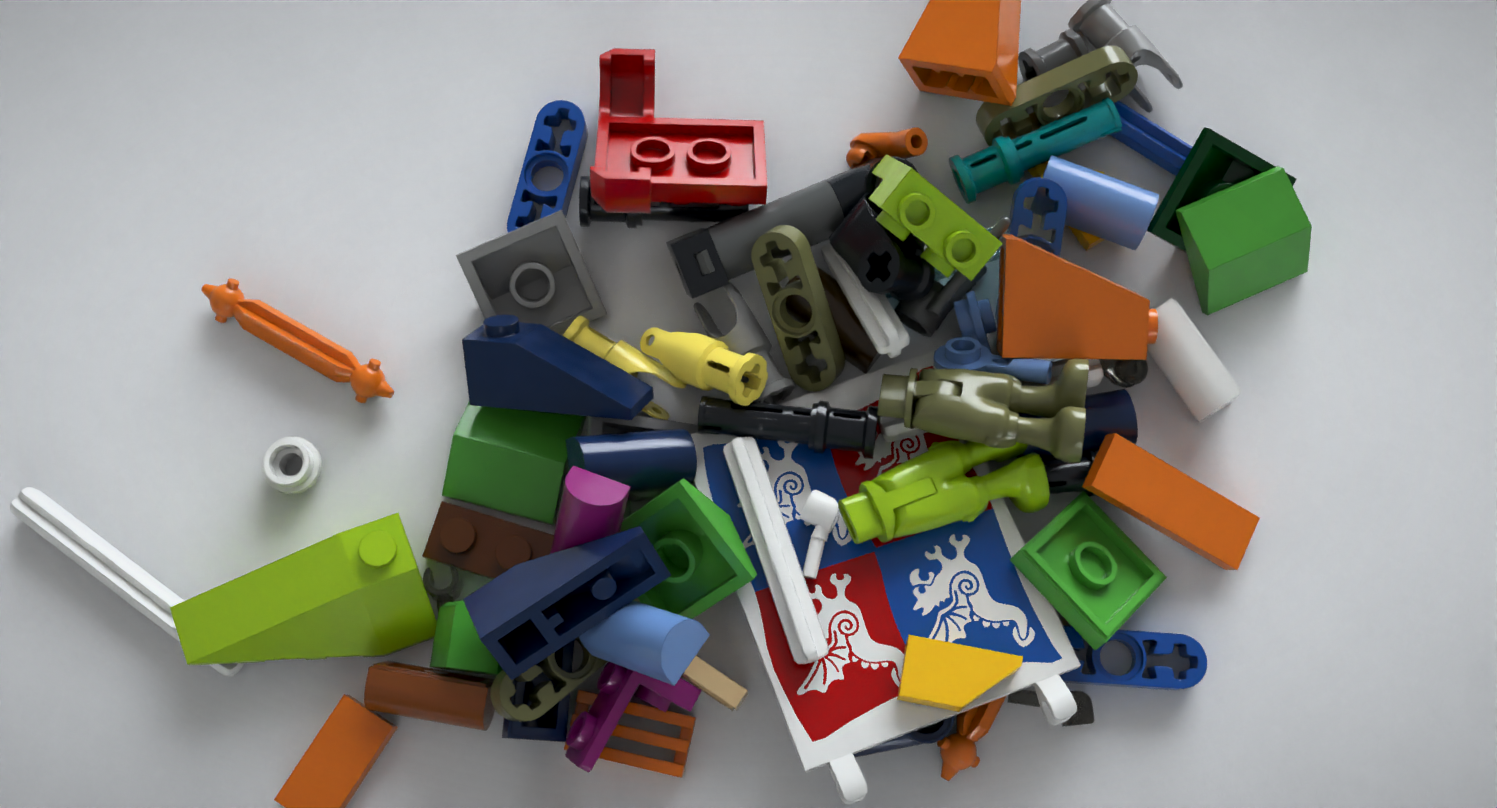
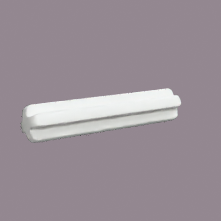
(871, 308)

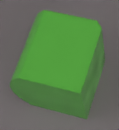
(458, 644)

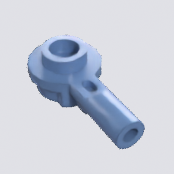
(975, 318)
(971, 355)

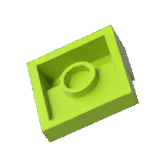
(919, 208)

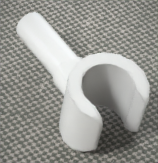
(822, 513)

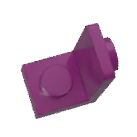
(616, 686)

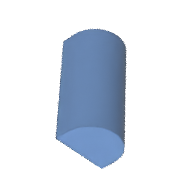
(1099, 203)
(647, 641)

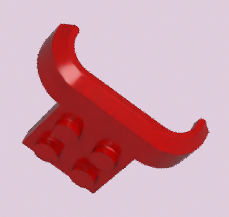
(667, 158)

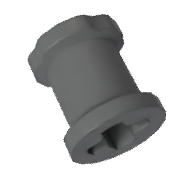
(1066, 49)

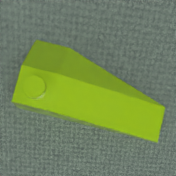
(327, 600)

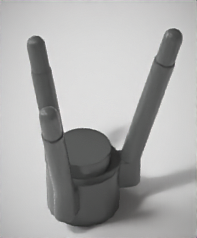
(930, 311)

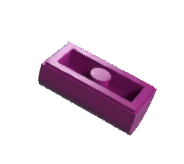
(588, 509)

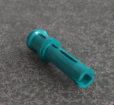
(1010, 158)

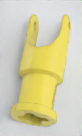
(623, 356)
(708, 363)

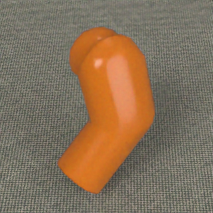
(900, 144)

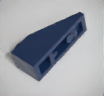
(543, 371)
(561, 596)

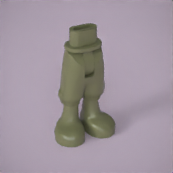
(987, 404)

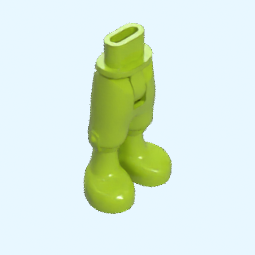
(935, 491)

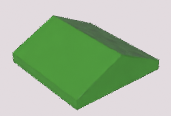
(1245, 239)
(511, 460)
(696, 547)

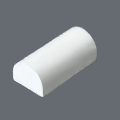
(1191, 363)

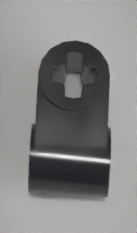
(880, 257)

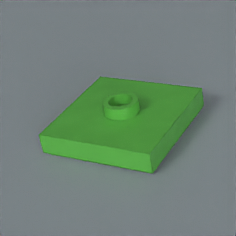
(1088, 570)

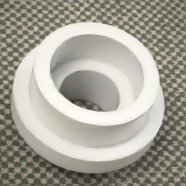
(277, 457)

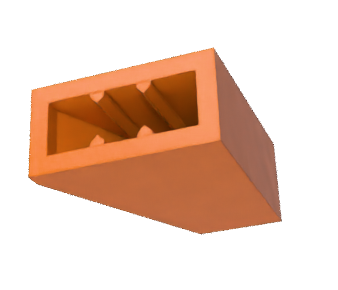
(966, 49)
(1065, 310)

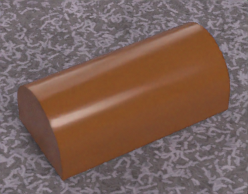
(429, 694)

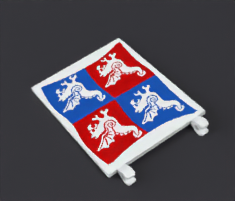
(875, 593)

